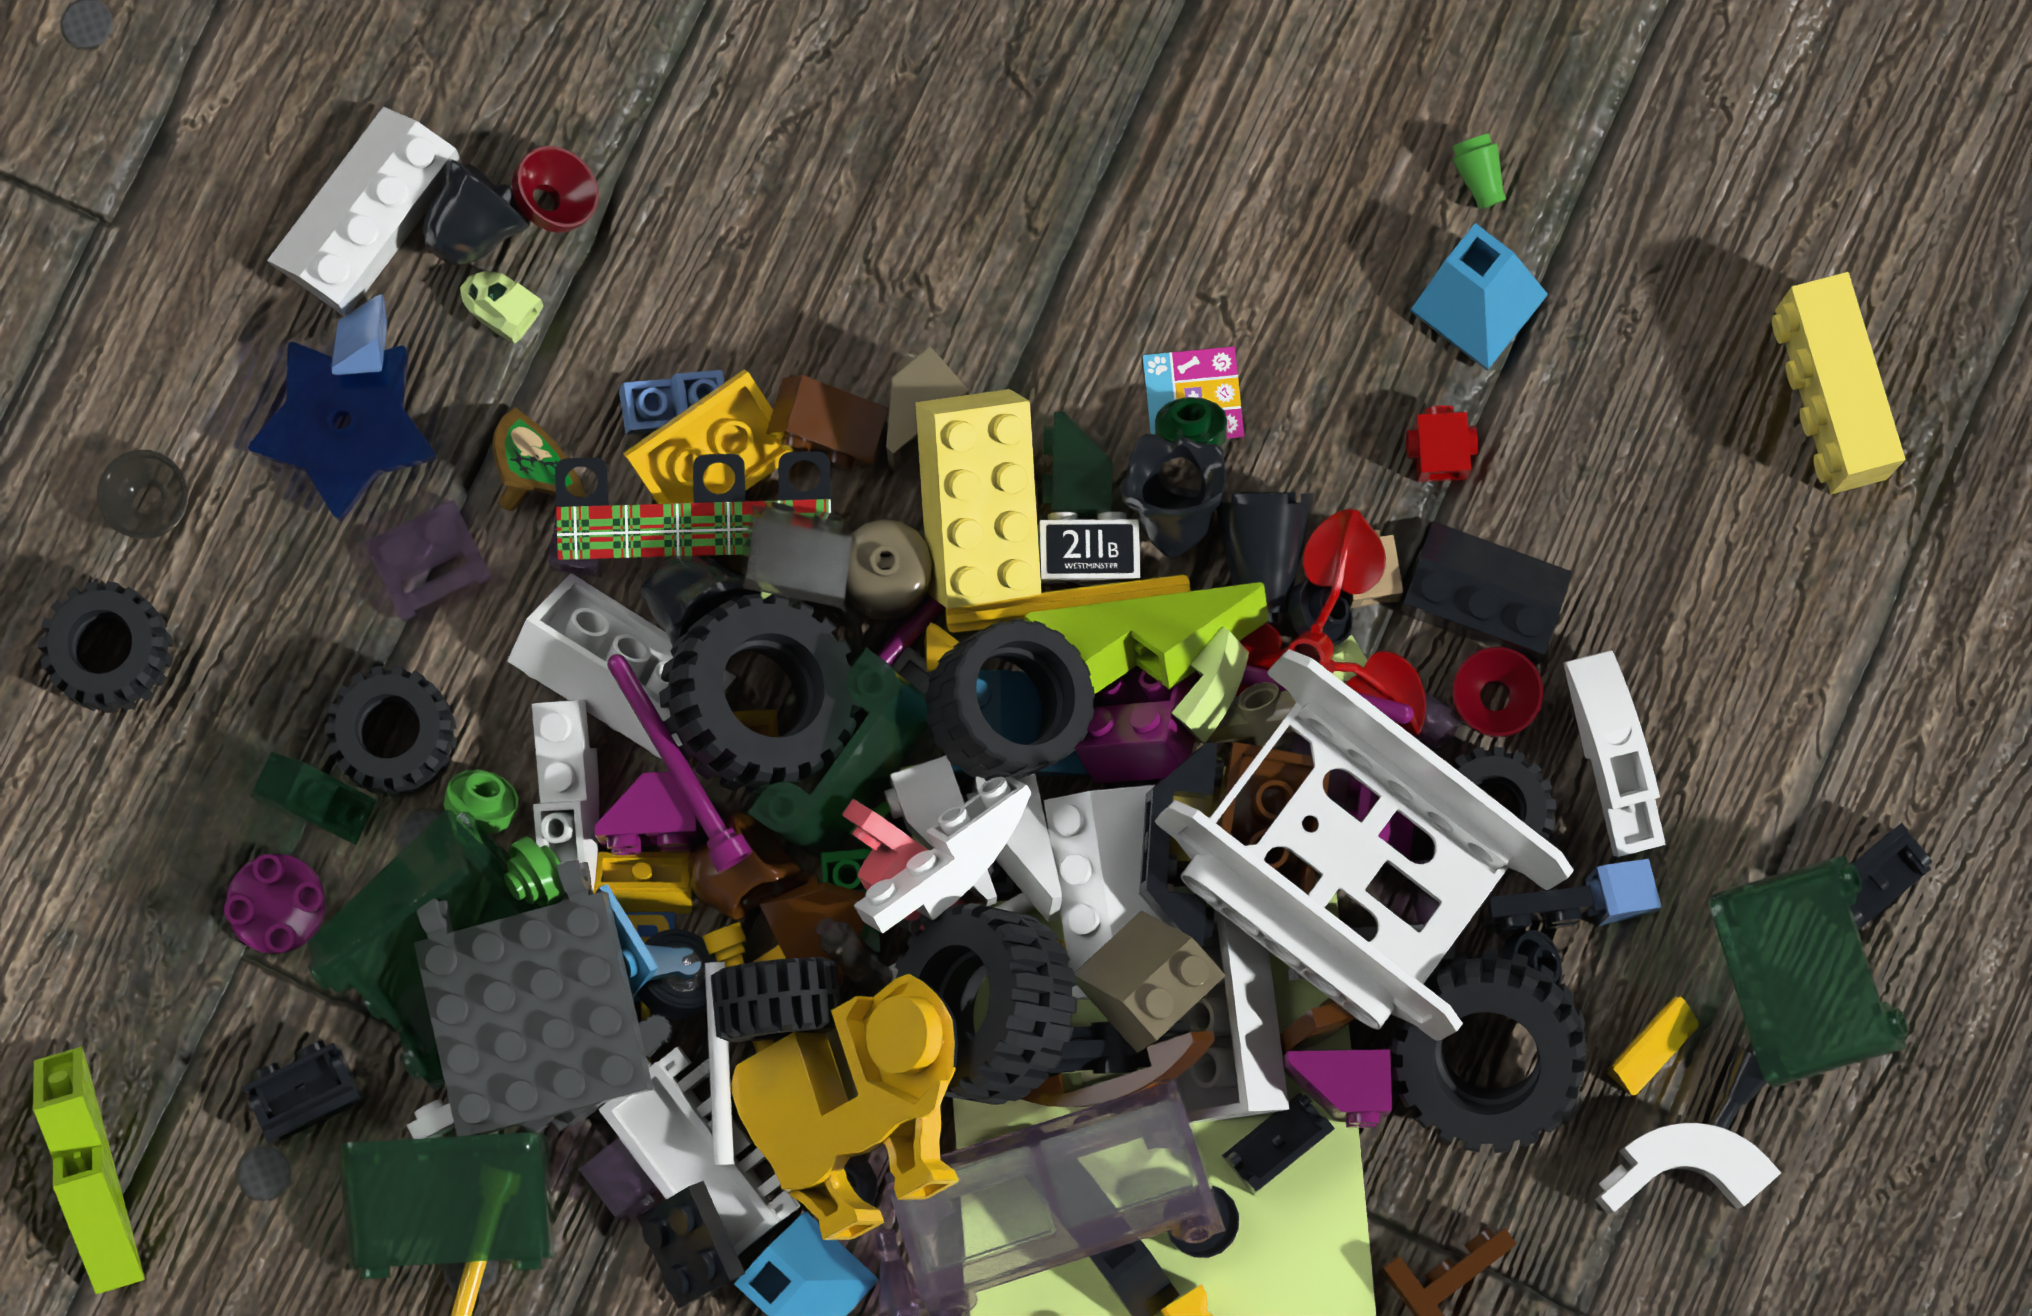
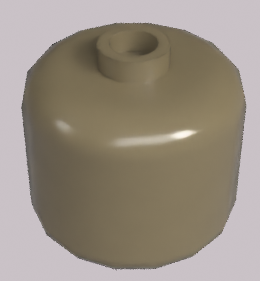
(890, 592)

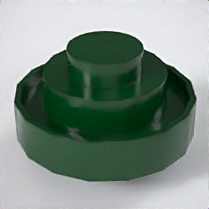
(1193, 419)

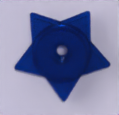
(350, 458)

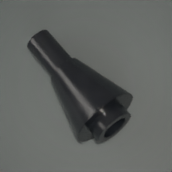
(1741, 1085)

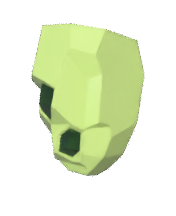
(501, 304)

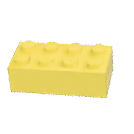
(1837, 384)
(979, 497)

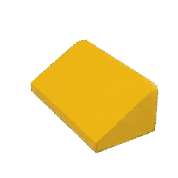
(647, 881)
(1654, 1046)

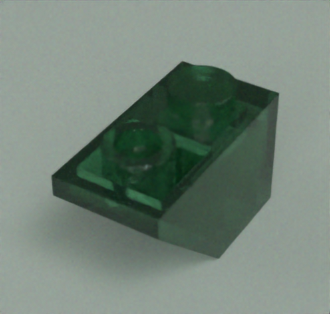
(1080, 471)
(313, 797)

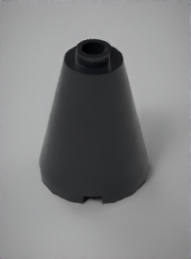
(1265, 541)

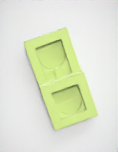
(1222, 671)

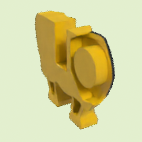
(801, 1121)

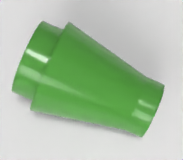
(1480, 169)

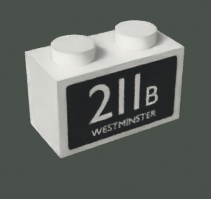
(1088, 549)

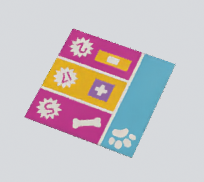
(1196, 374)

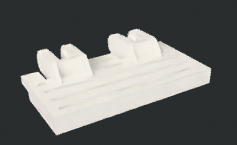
(674, 1146)

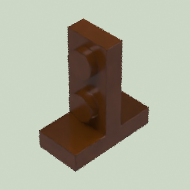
(1446, 1276)

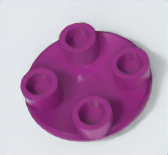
(275, 903)

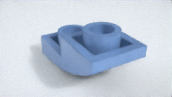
(655, 402)

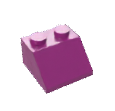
(1345, 1082)

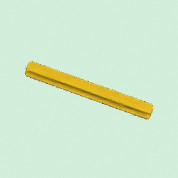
(983, 615)

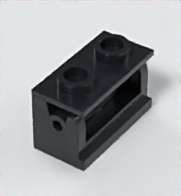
(302, 1092)

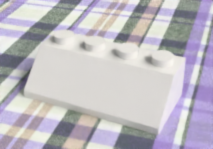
(365, 210)
(569, 648)
(1098, 866)
(1244, 1064)

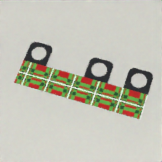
(707, 527)

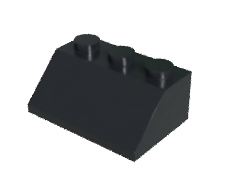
(1486, 592)

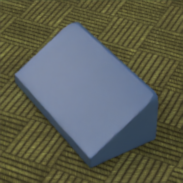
(361, 339)

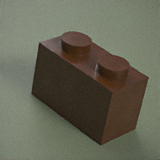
(826, 420)

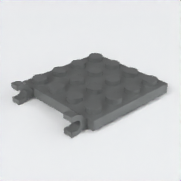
(532, 1010)

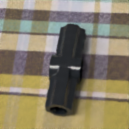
(1106, 1051)

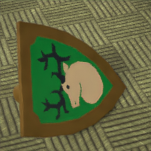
(527, 460)

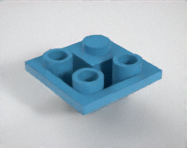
(1480, 297)
(806, 1275)

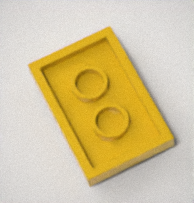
(723, 422)

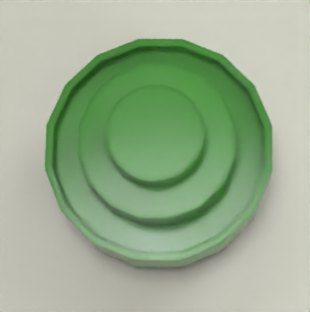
(484, 796)
(533, 873)

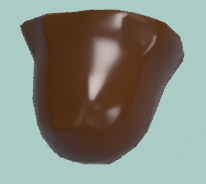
(758, 875)

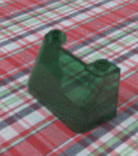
(862, 769)
(1804, 972)
(447, 1201)

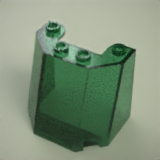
(375, 933)

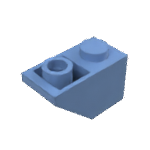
(1622, 891)

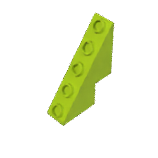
(1156, 631)
(85, 1170)

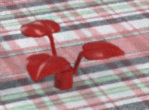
(1351, 557)

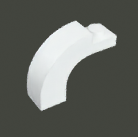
(1712, 1151)

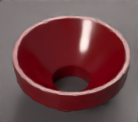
(565, 179)
(1508, 669)

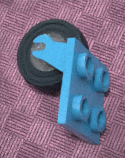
(664, 970)

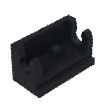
(1887, 872)
(1277, 1143)

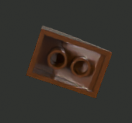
(1263, 800)

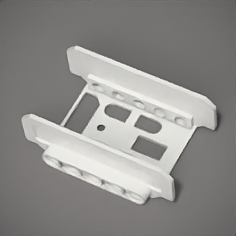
(1470, 832)

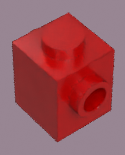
(1442, 444)

